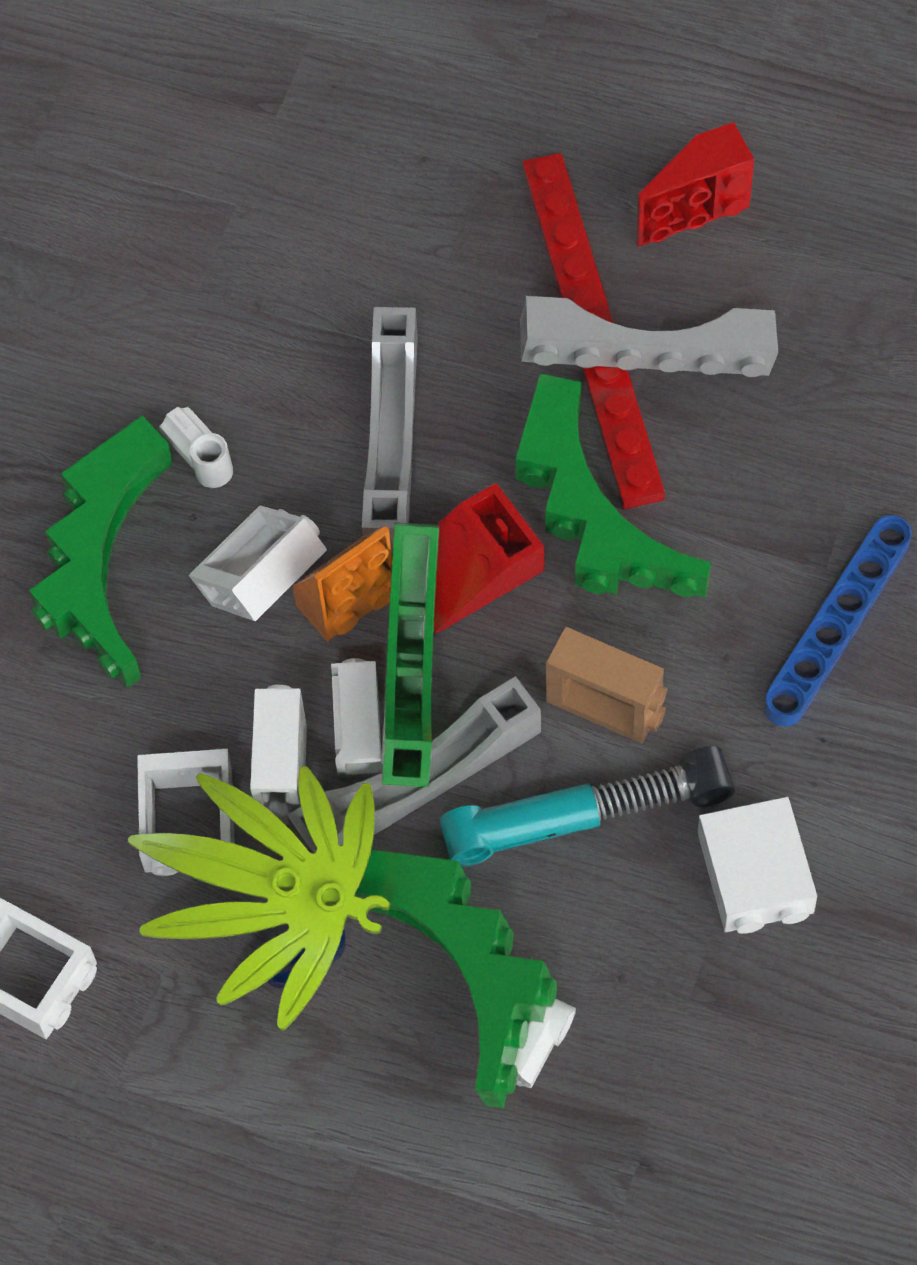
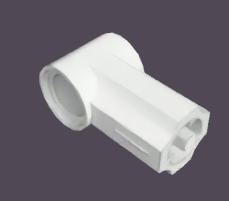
(197, 446)
(541, 1041)

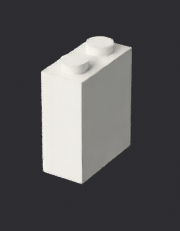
(278, 749)
(757, 865)

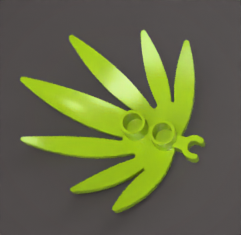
(302, 890)

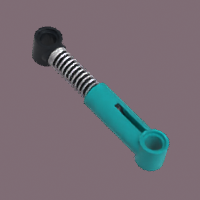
(477, 833)

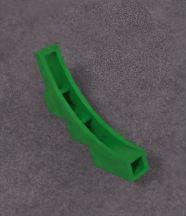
(100, 493)
(578, 510)
(409, 656)
(504, 989)

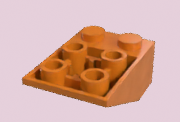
(347, 585)

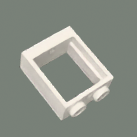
(258, 562)
(175, 771)
(75, 975)

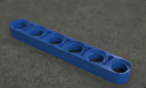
(834, 617)

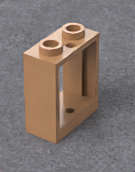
(605, 685)

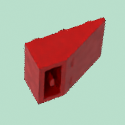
(697, 186)
(482, 555)

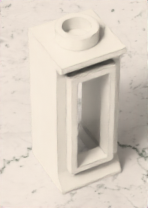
(356, 718)

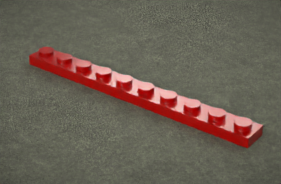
(578, 280)

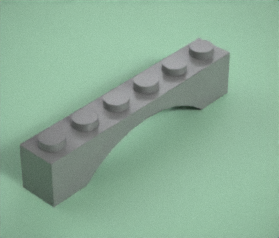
(564, 333)
(391, 419)
(478, 738)

